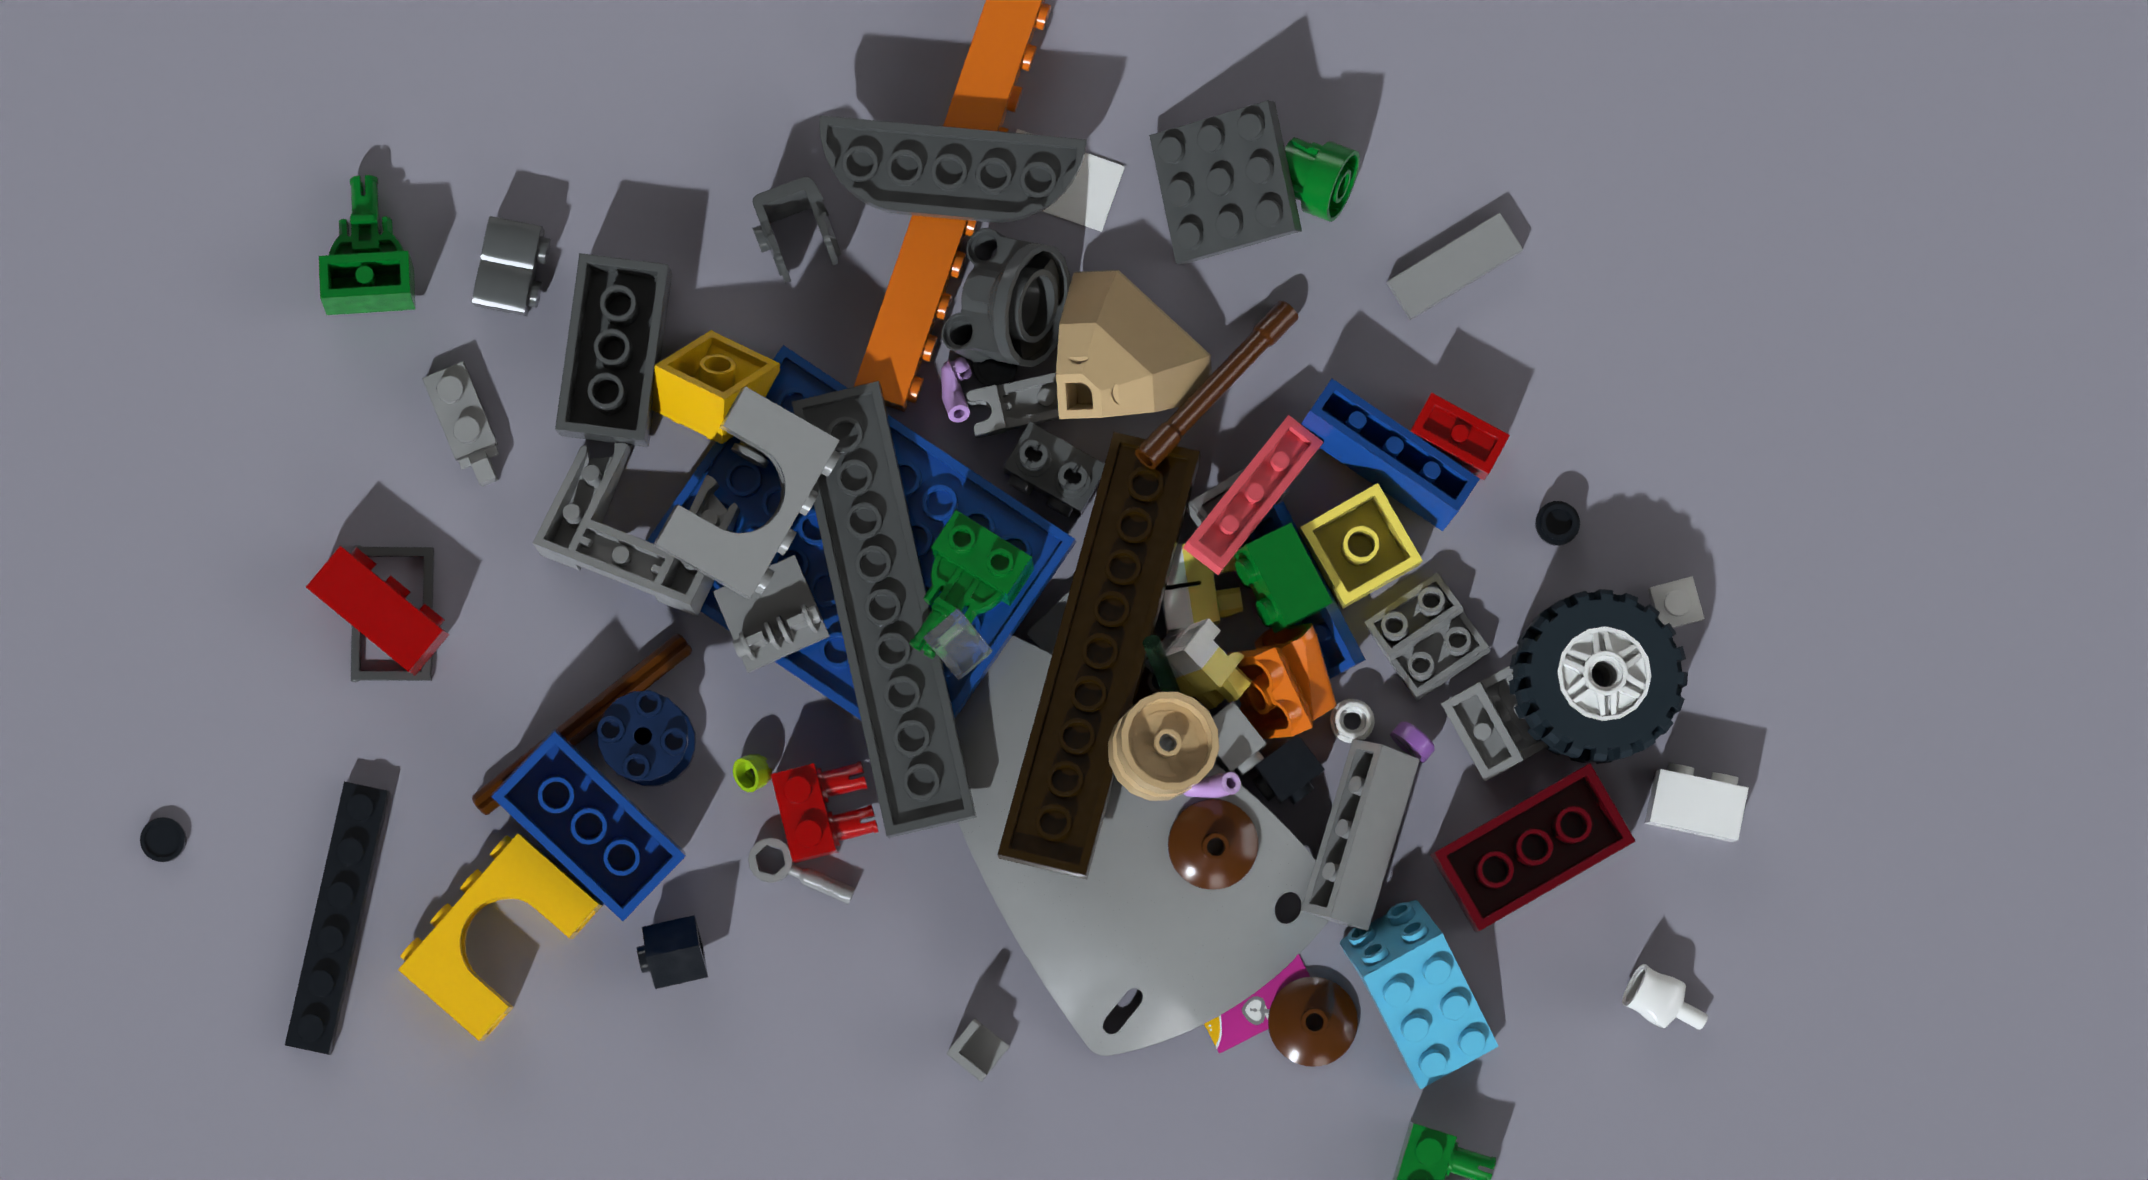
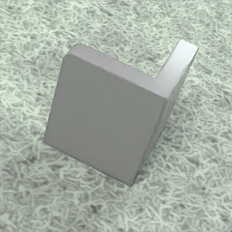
(977, 1050)

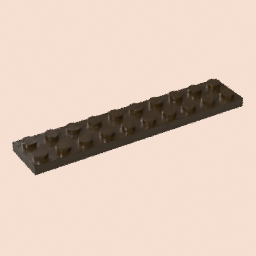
(1098, 658)

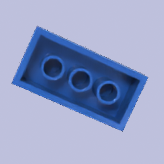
(588, 824)

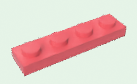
(1253, 495)

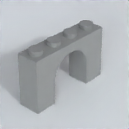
(799, 455)

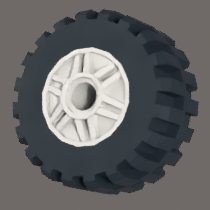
(1638, 670)

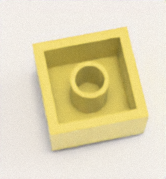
(1360, 546)

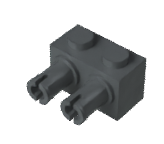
(1054, 470)

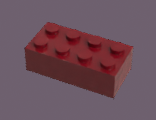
(1532, 848)

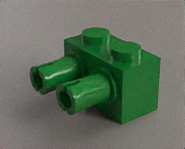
(1281, 578)
(1435, 1154)

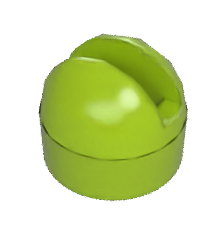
(743, 775)

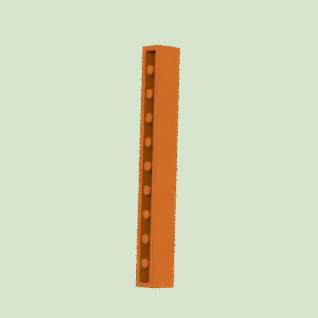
(933, 244)

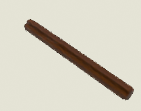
(588, 717)

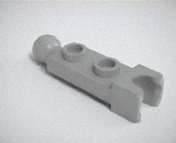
(1016, 404)

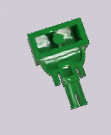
(367, 268)
(970, 573)

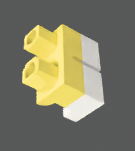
(1198, 602)
(1203, 666)

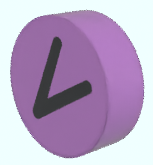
(1412, 741)

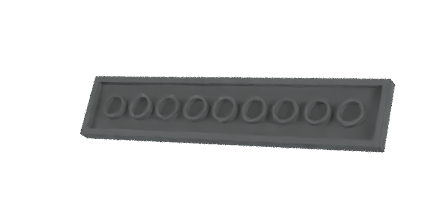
(879, 610)

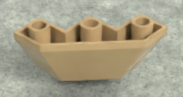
(1122, 351)

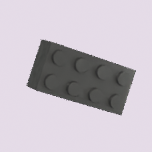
(613, 349)

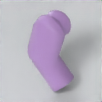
(952, 394)
(1216, 786)

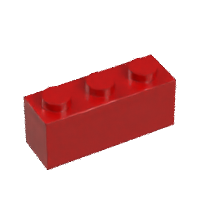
(379, 608)

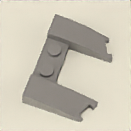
(578, 539)

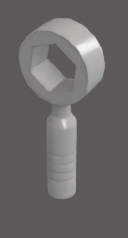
(807, 876)

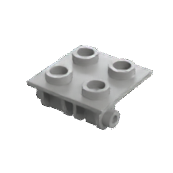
(776, 621)

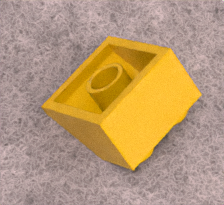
(704, 380)

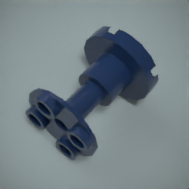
(671, 742)

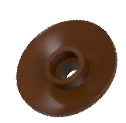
(1194, 830)
(1289, 1015)

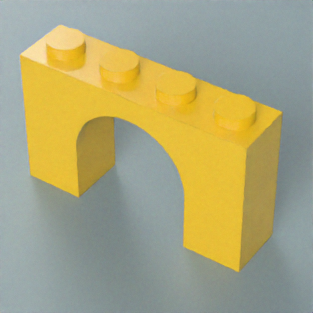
(441, 962)

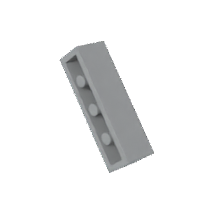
(1360, 834)

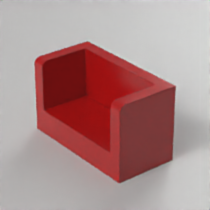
(1460, 435)

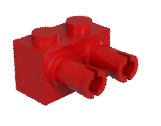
(804, 811)

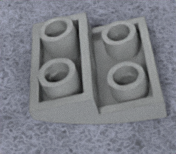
(1427, 636)

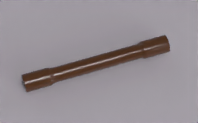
(1169, 433)

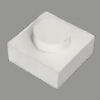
(1677, 602)

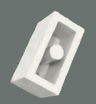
(1696, 803)

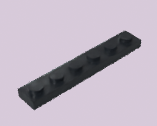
(337, 918)

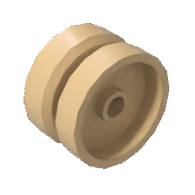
(1184, 731)

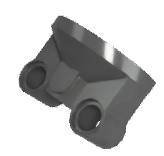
(1009, 301)

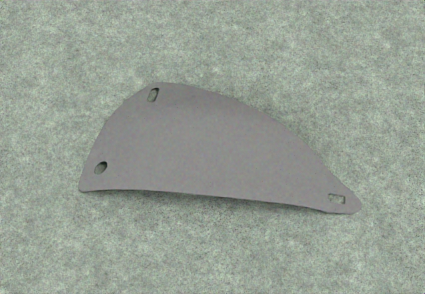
(1134, 915)

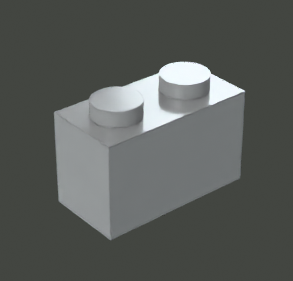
(1238, 741)

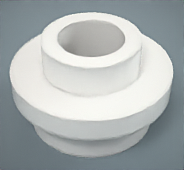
(1352, 706)

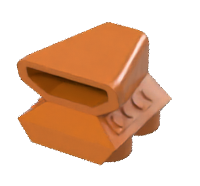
(1287, 682)

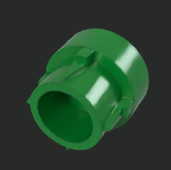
(1322, 176)

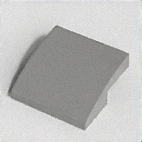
(1491, 726)

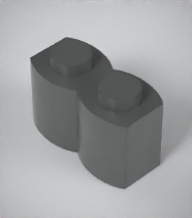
(510, 266)

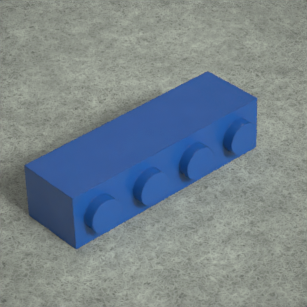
(1389, 455)

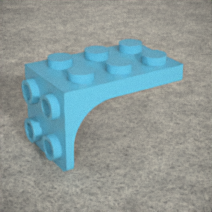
(1419, 992)

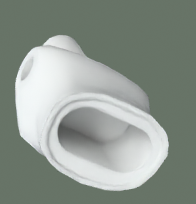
(1660, 999)

